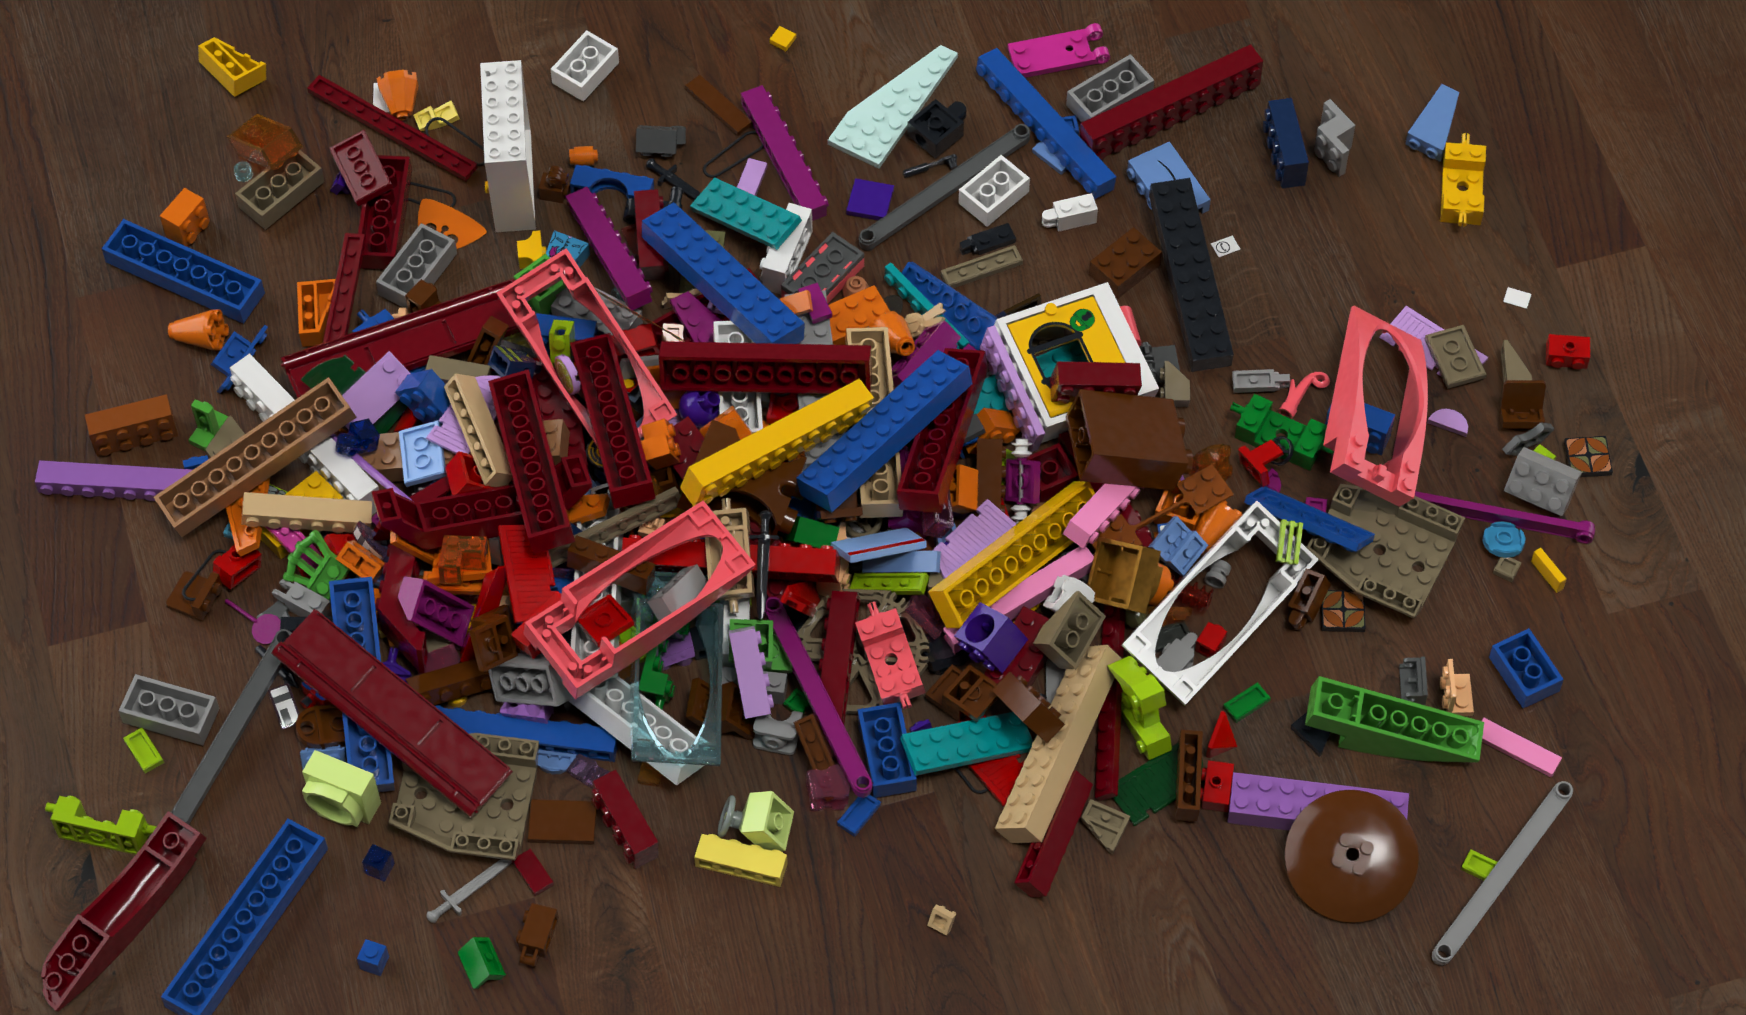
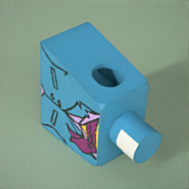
(578, 249)

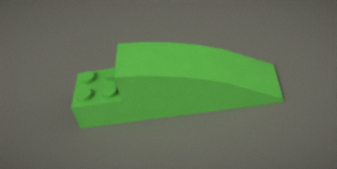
(1391, 725)

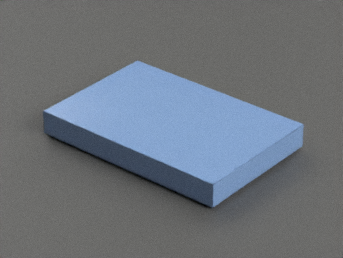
(421, 458)

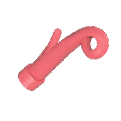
(1295, 394)

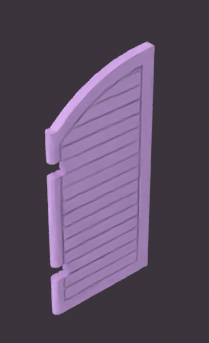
(1419, 326)
(450, 433)
(972, 537)

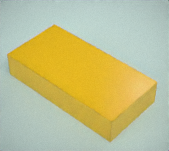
(1548, 570)

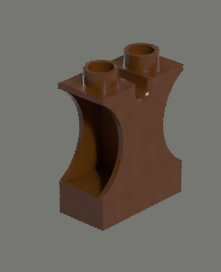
(768, 492)

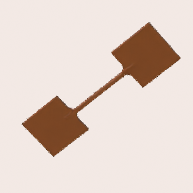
(1199, 490)

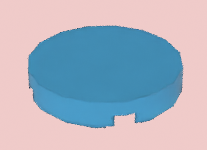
(1503, 539)

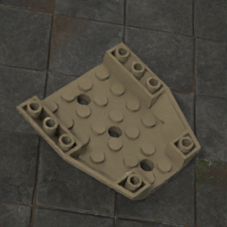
(1409, 536)
(490, 831)

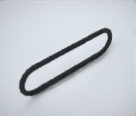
(197, 572)

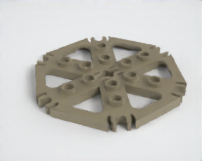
(814, 645)

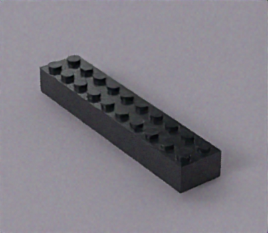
(1191, 275)

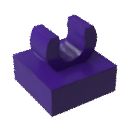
(339, 184)

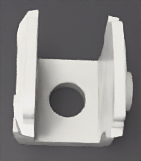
(1064, 589)

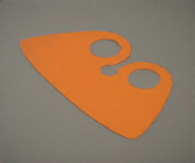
(459, 224)

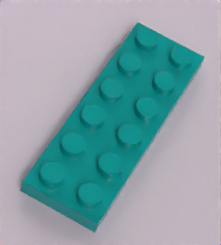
(745, 213)
(966, 743)

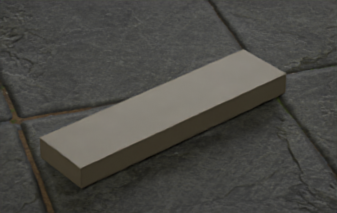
(981, 267)

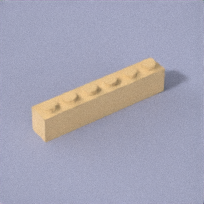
(479, 430)
(304, 512)

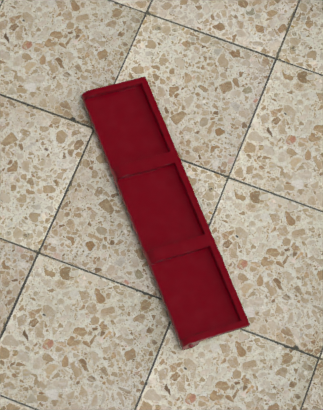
(412, 338)
(393, 713)

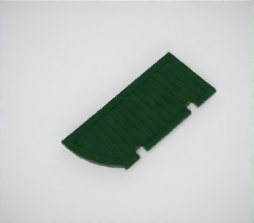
(343, 378)
(1149, 787)

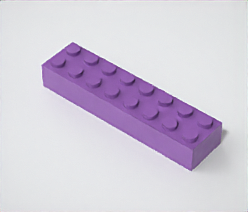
(1278, 801)

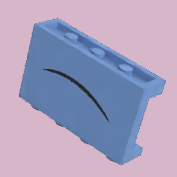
(1160, 166)

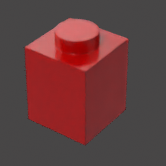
(1211, 640)

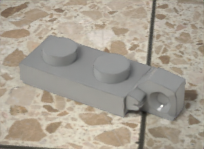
(1259, 380)

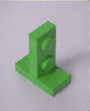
(208, 424)

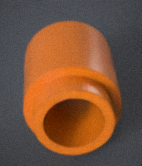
(583, 156)

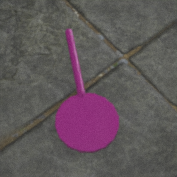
(263, 628)

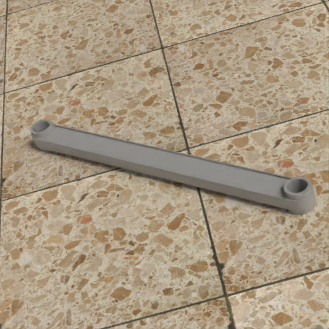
(1502, 873)

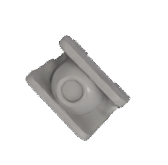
(776, 735)

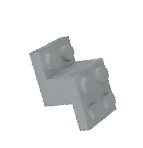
(1334, 138)

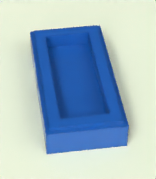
(858, 814)

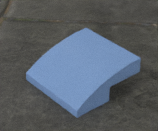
(1178, 545)

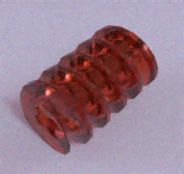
(1194, 595)

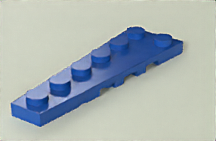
(960, 311)

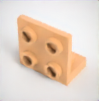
(1456, 691)

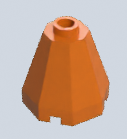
(399, 92)

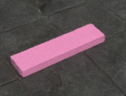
(1520, 748)

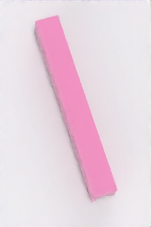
(1035, 588)

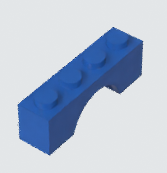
(604, 179)

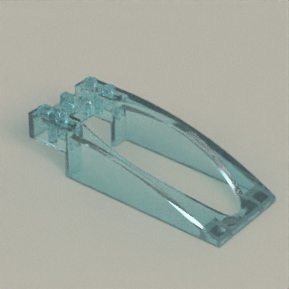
(707, 746)

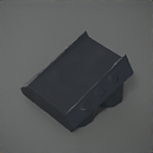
(942, 655)

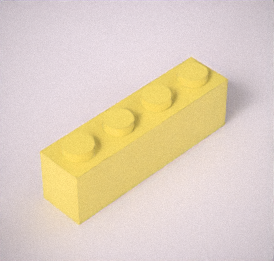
(741, 859)

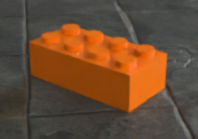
(855, 312)

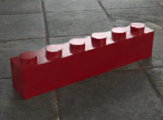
(1045, 857)

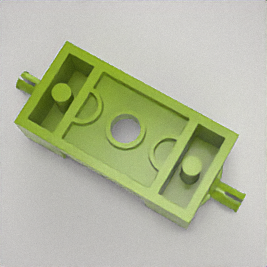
(74, 825)

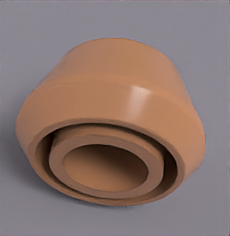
(854, 285)

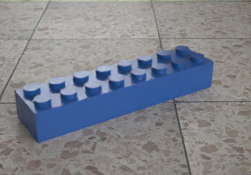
(183, 271)

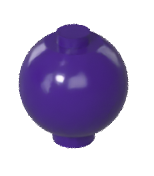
(699, 406)

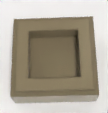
(1507, 568)

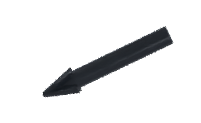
(287, 677)

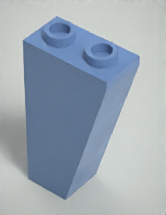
(1434, 124)

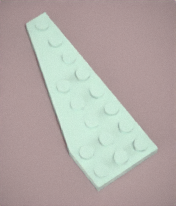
(882, 118)

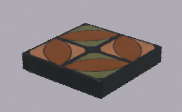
(1589, 455)
(1343, 611)

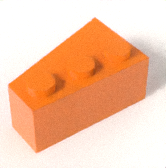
(313, 310)

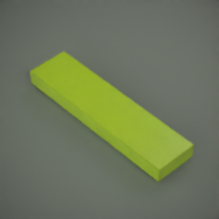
(895, 582)

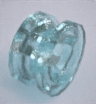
(243, 176)

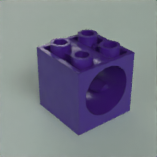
(990, 638)

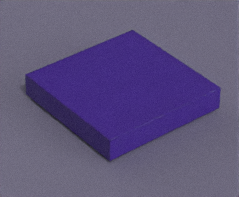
(870, 199)

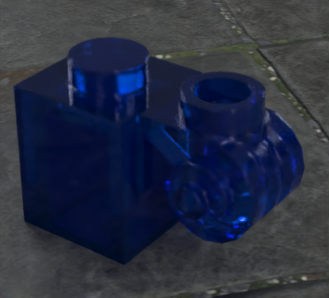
(360, 439)

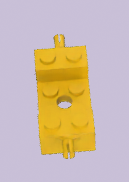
(1463, 167)

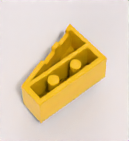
(230, 67)

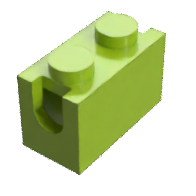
(561, 343)

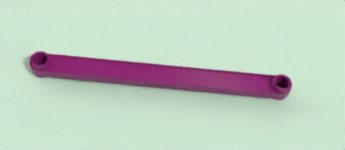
(1581, 531)
(818, 698)

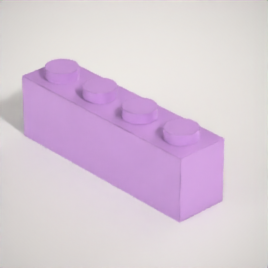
(750, 672)

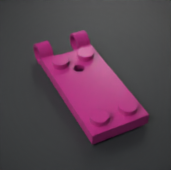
(1050, 54)

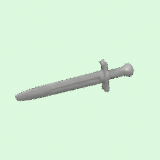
(467, 890)

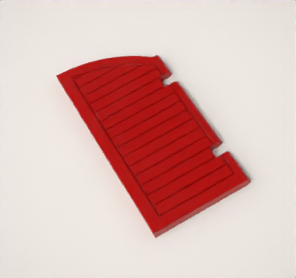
(526, 573)
(998, 774)

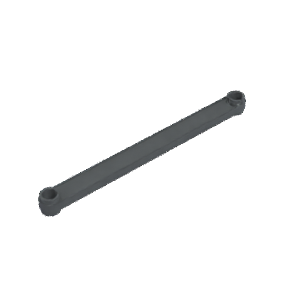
(942, 188)
(229, 733)

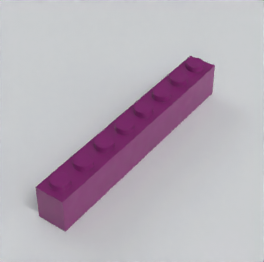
(783, 151)
(609, 249)

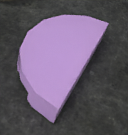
(1449, 420)

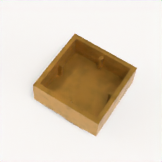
(1124, 574)

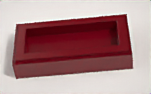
(533, 872)

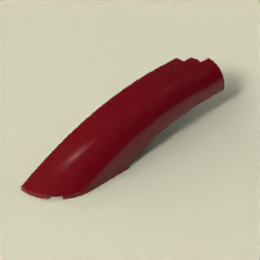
(120, 911)

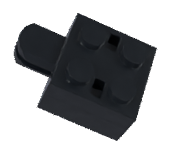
(937, 126)

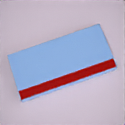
(879, 545)

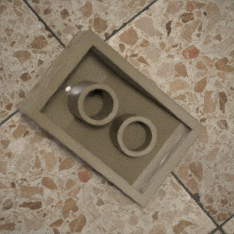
(1070, 631)

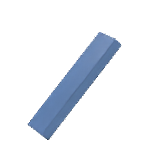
(905, 563)

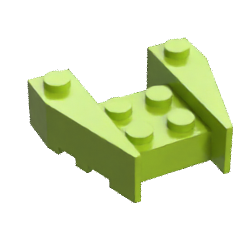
(1140, 707)

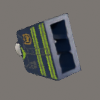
(510, 361)

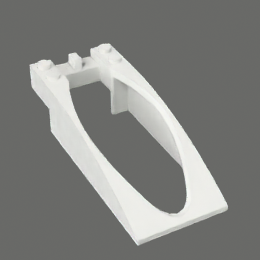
(1143, 640)

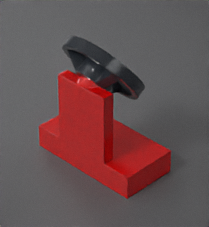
(1260, 456)

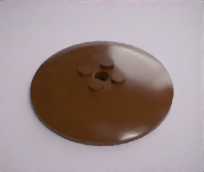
(1347, 888)

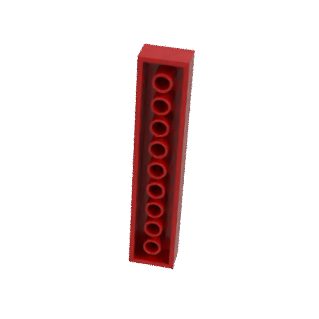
(785, 562)

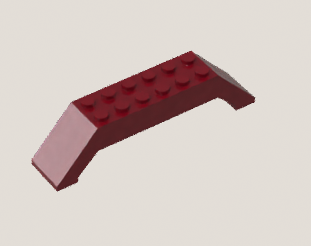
(470, 512)
(390, 614)

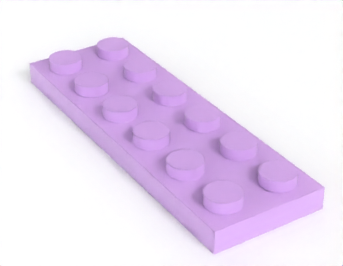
(1012, 388)

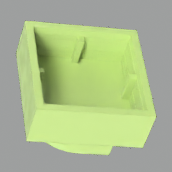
(340, 790)

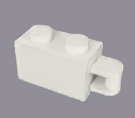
(1071, 213)

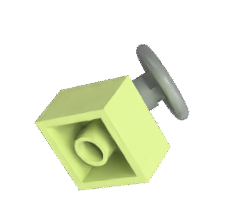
(764, 820)

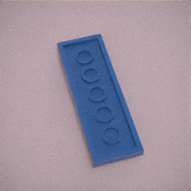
(1314, 520)

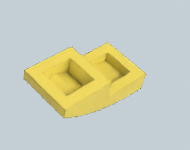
(446, 111)

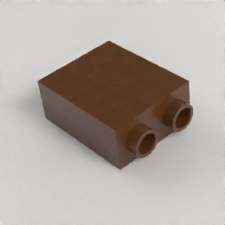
(1128, 440)

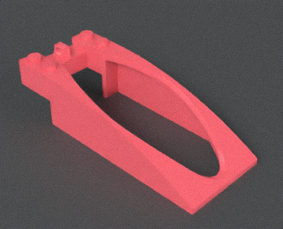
(564, 268)
(1347, 422)
(547, 627)

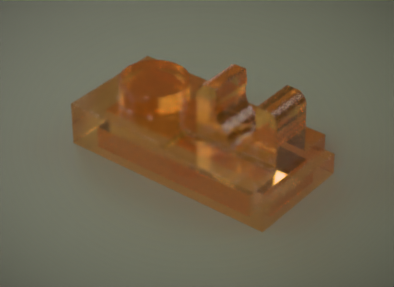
(1178, 613)

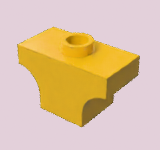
(530, 249)

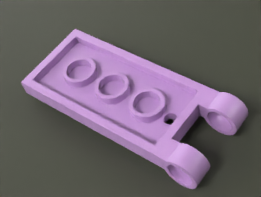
(376, 389)

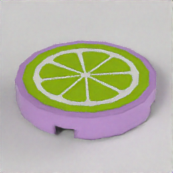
(566, 373)

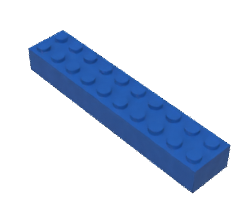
(721, 278)
(884, 431)
(356, 615)
(245, 921)

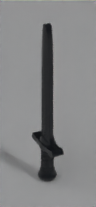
(669, 176)
(763, 561)

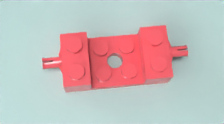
(885, 637)

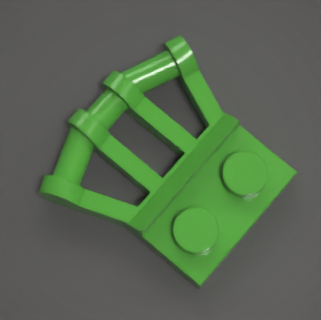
(328, 569)

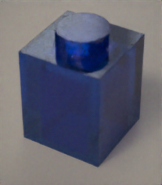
(378, 862)

